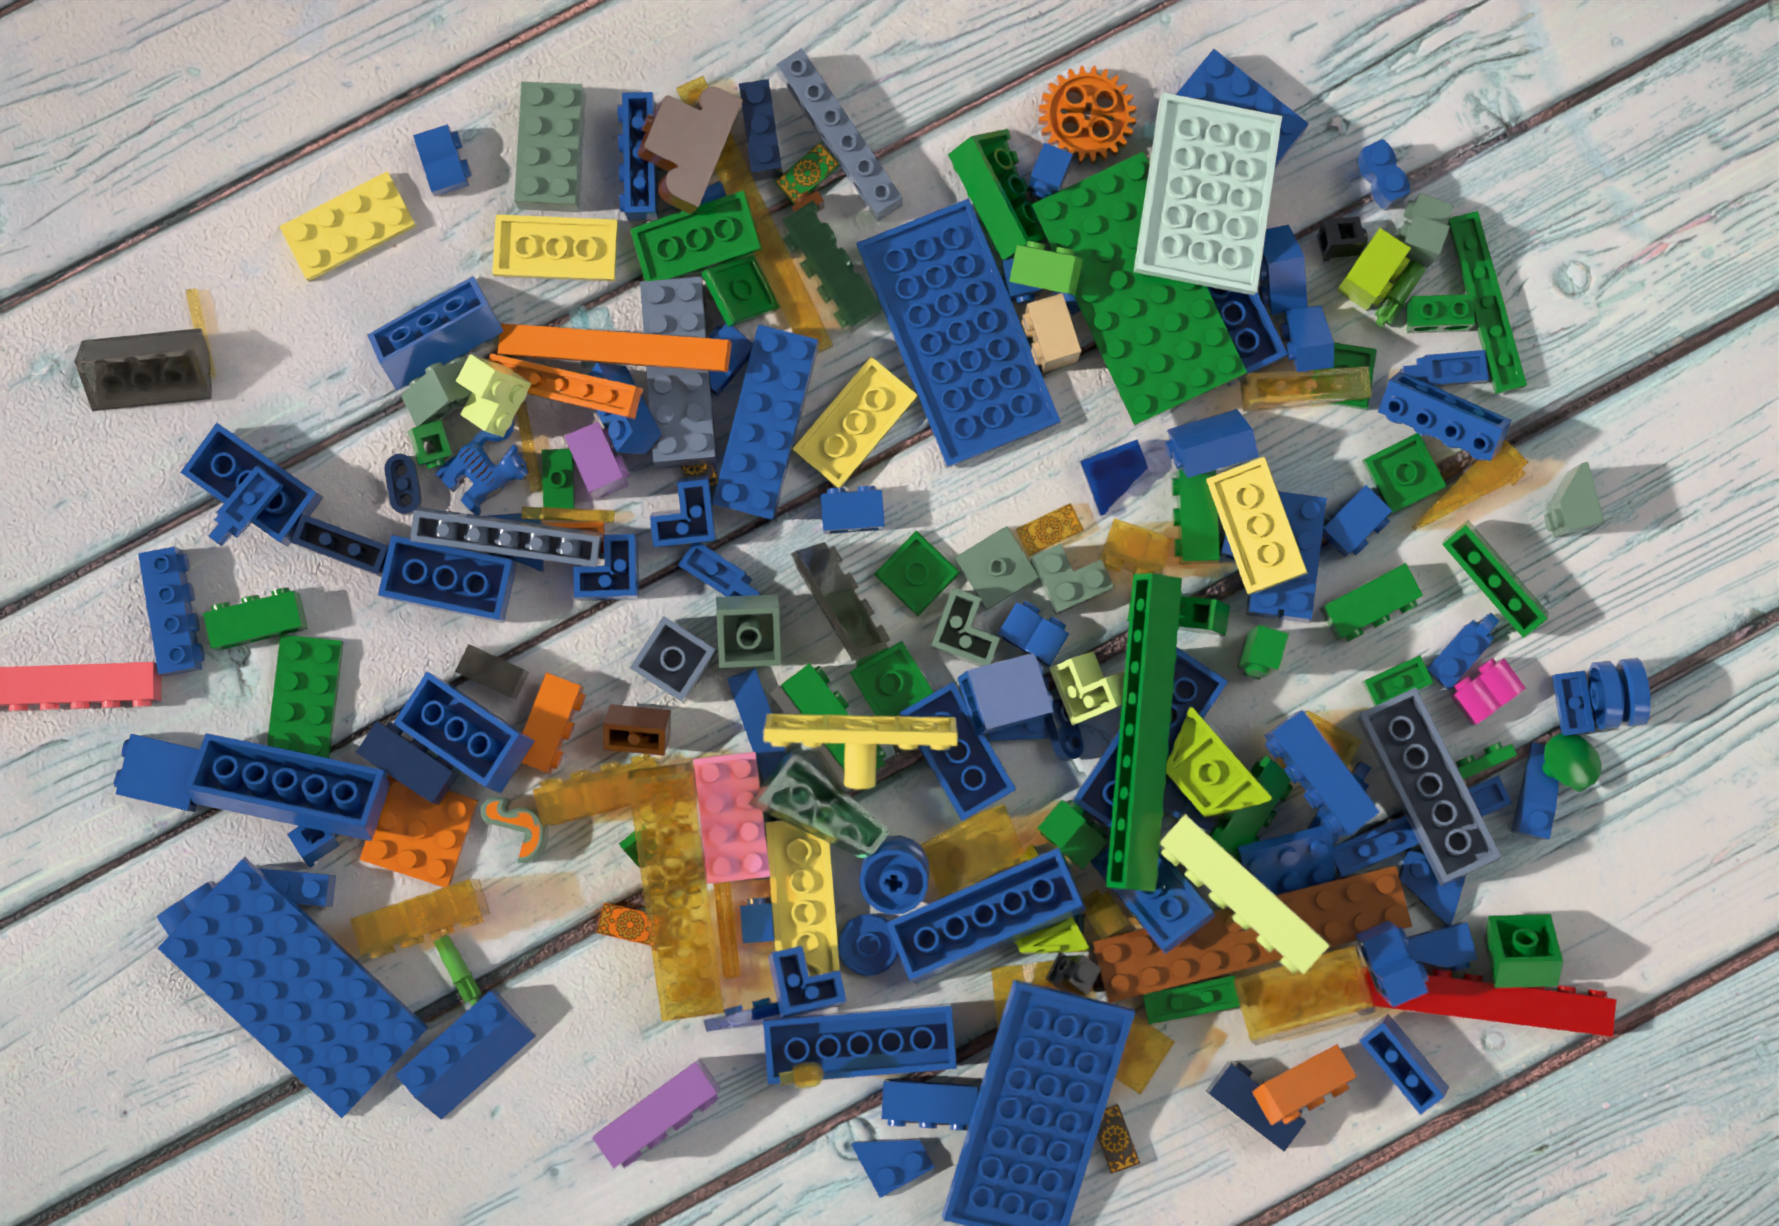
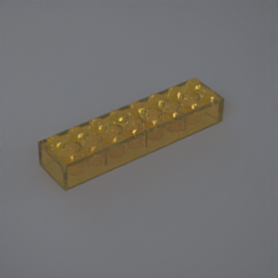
(675, 891)

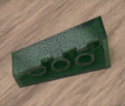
(830, 268)
(817, 806)

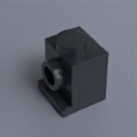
(1341, 237)
(1073, 973)

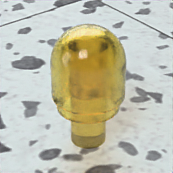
(803, 1075)

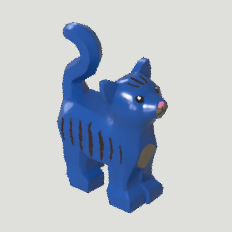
(477, 466)

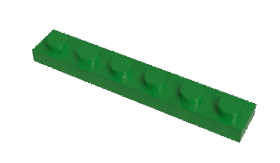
(1489, 307)

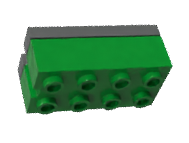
(809, 694)

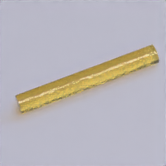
(198, 321)
(529, 448)
(567, 514)

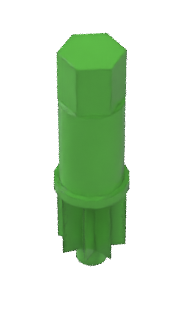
(1400, 292)
(458, 970)

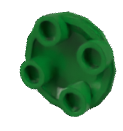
(1572, 761)

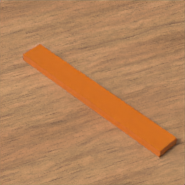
(615, 347)

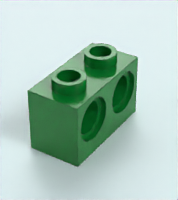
(1439, 313)

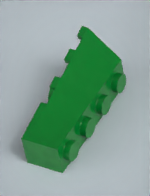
(997, 191)
(1242, 825)

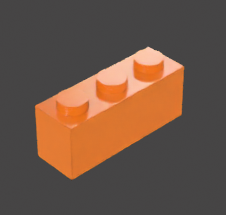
(551, 721)
(1305, 1086)

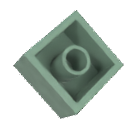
(748, 631)

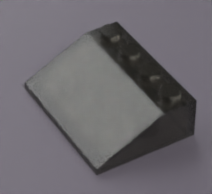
(840, 603)

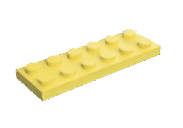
(802, 895)

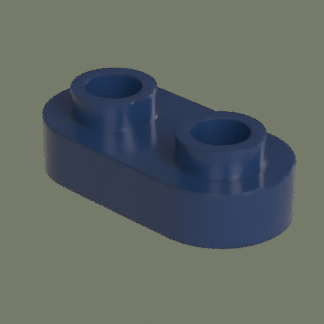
(402, 485)
(1064, 737)

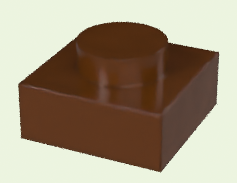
(806, 198)

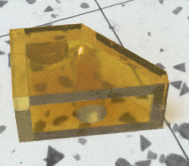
(1103, 914)

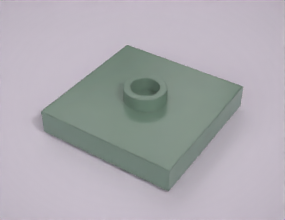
(996, 567)

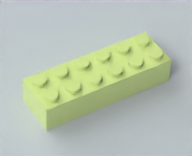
(1244, 894)

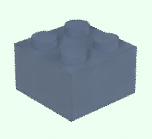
(674, 659)

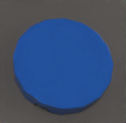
(867, 945)

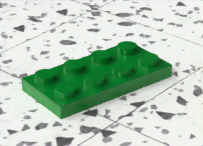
(697, 241)
(305, 695)

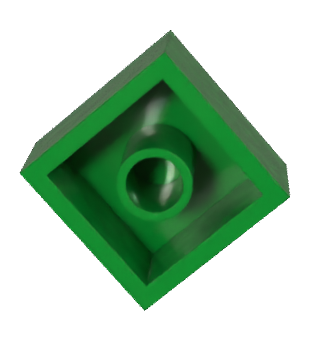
(1523, 950)

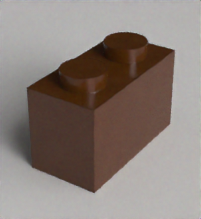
(636, 729)

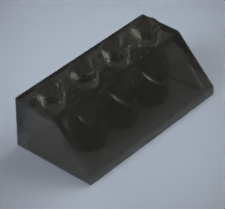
(145, 369)

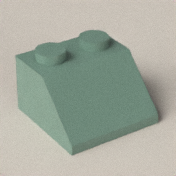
(1574, 504)

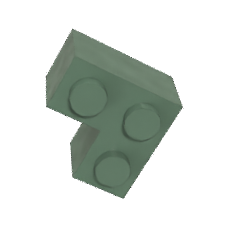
(1425, 228)
(436, 392)
(1069, 587)
(957, 636)

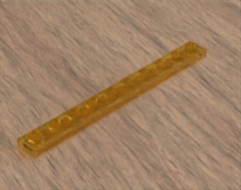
(774, 257)

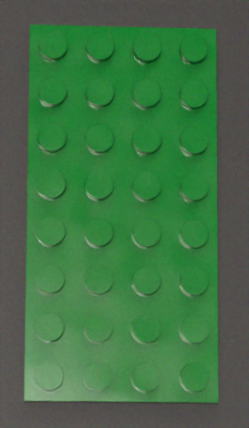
(1152, 331)

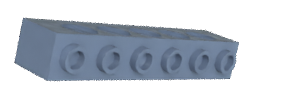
(839, 135)
(506, 536)

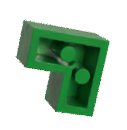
(1071, 834)

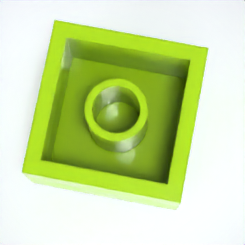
(1376, 265)

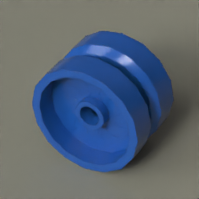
(1619, 693)
(895, 875)

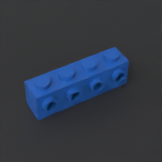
(638, 175)
(1444, 416)
(171, 611)

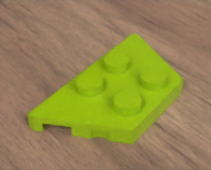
(1210, 771)
(1058, 938)

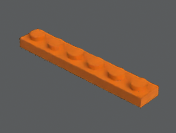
(575, 387)

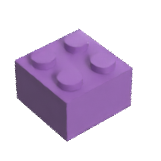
(596, 460)

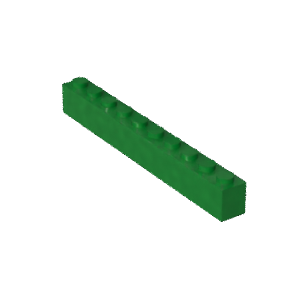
(1144, 732)

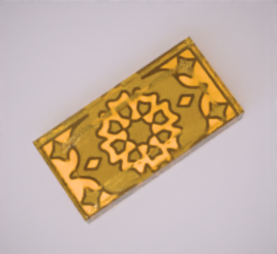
(1049, 529)

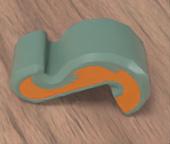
(521, 819)

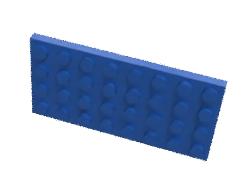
(958, 333)
(293, 987)
(1038, 1109)

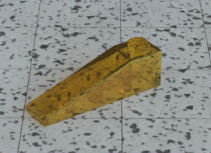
(1303, 388)
(1477, 482)

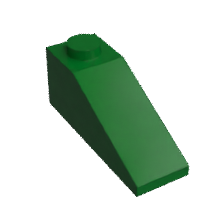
(1202, 615)

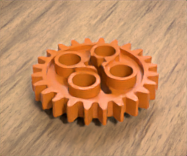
(1090, 88)

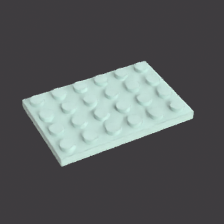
(1208, 194)

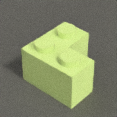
(494, 395)
(1085, 688)

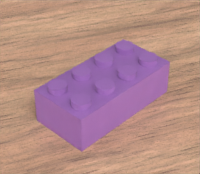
(656, 1113)

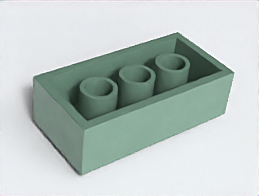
(550, 146)

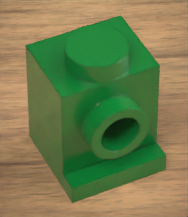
(432, 433)

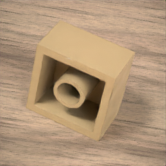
(1051, 333)

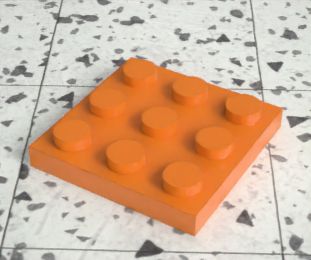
(419, 835)

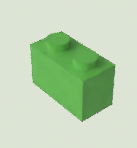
(1046, 269)

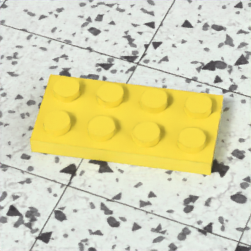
(347, 226)
(555, 248)
(855, 422)
(1256, 526)

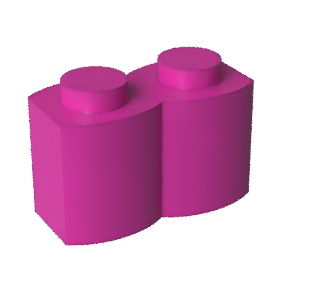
(1487, 691)

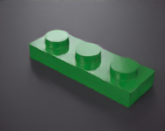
(1191, 999)

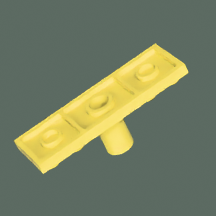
(860, 737)

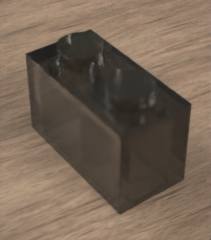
(492, 671)

